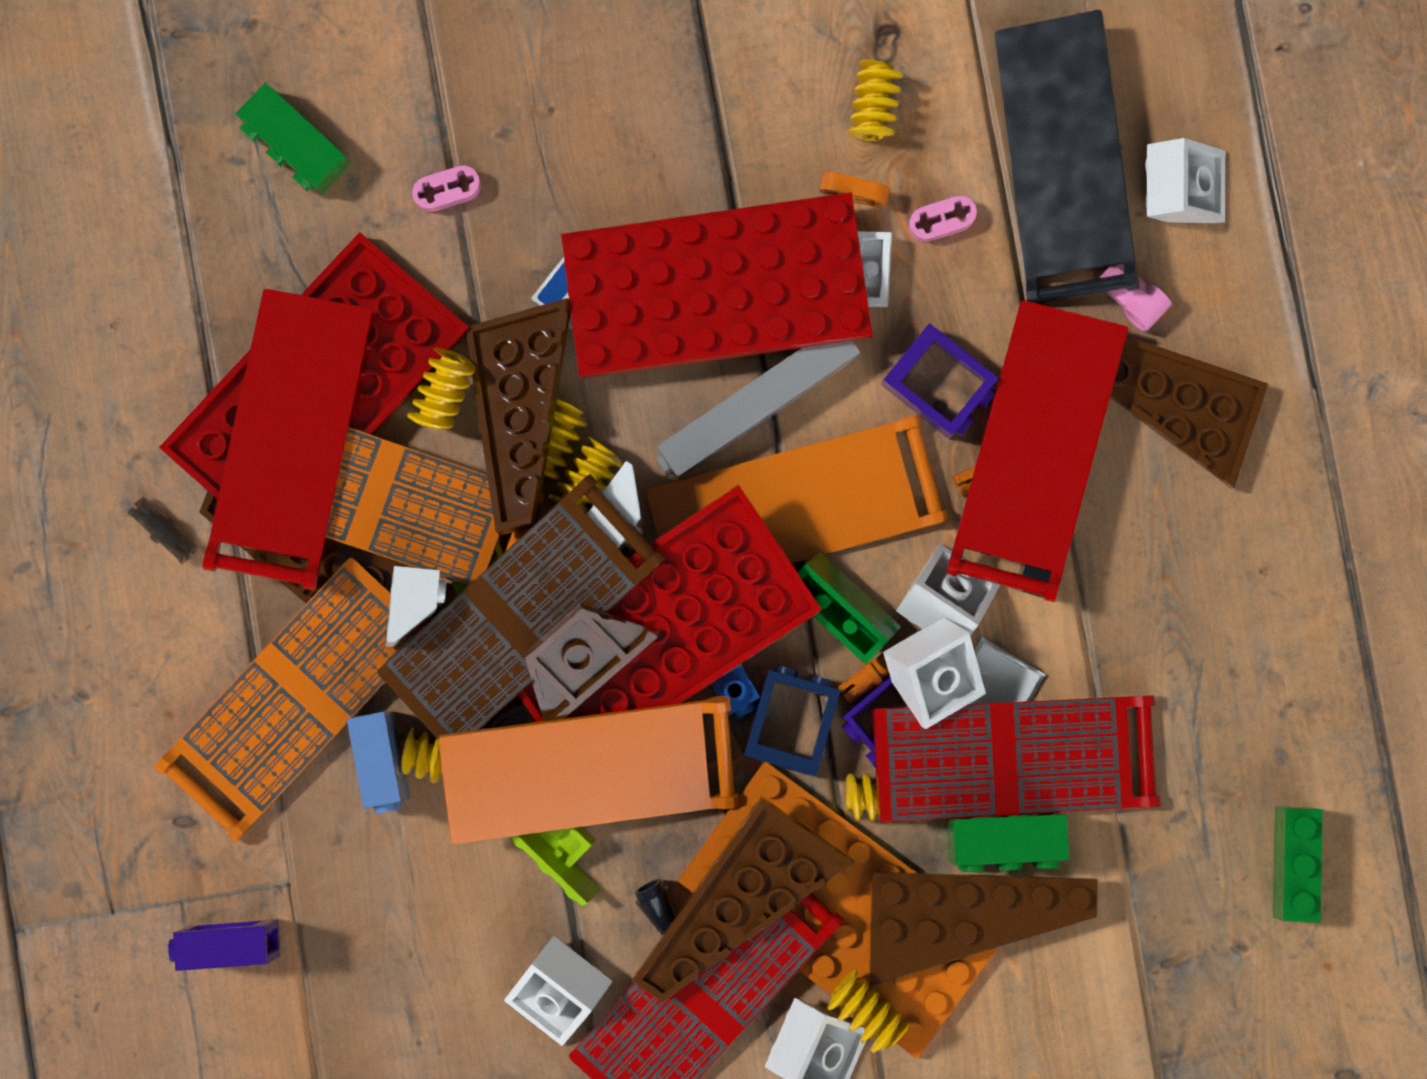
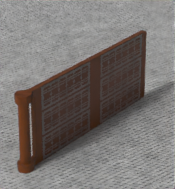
(473, 651)

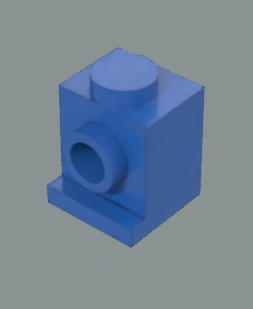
(745, 702)

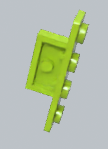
(556, 856)

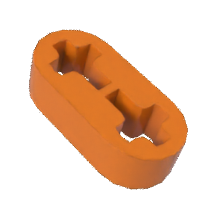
(863, 191)

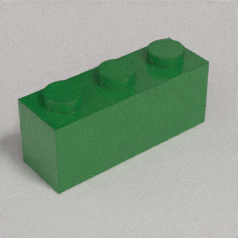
(291, 140)
(847, 609)
(1297, 864)

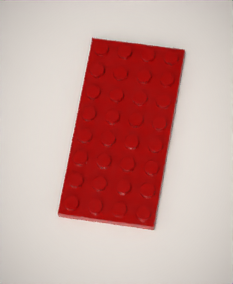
(716, 285)
(399, 343)
(711, 604)

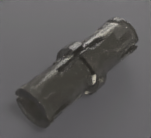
(162, 530)

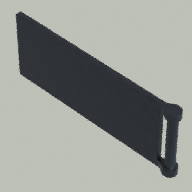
(1065, 154)

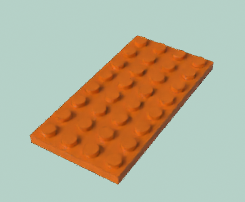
(920, 997)

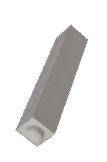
(752, 406)

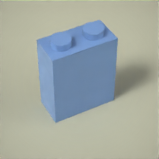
(378, 761)

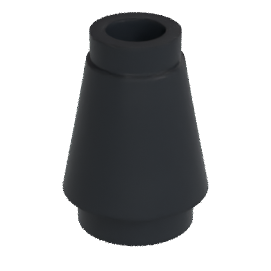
(656, 904)

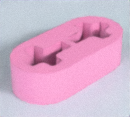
(444, 180)
(940, 210)

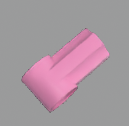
(1139, 306)

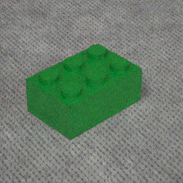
(1008, 841)

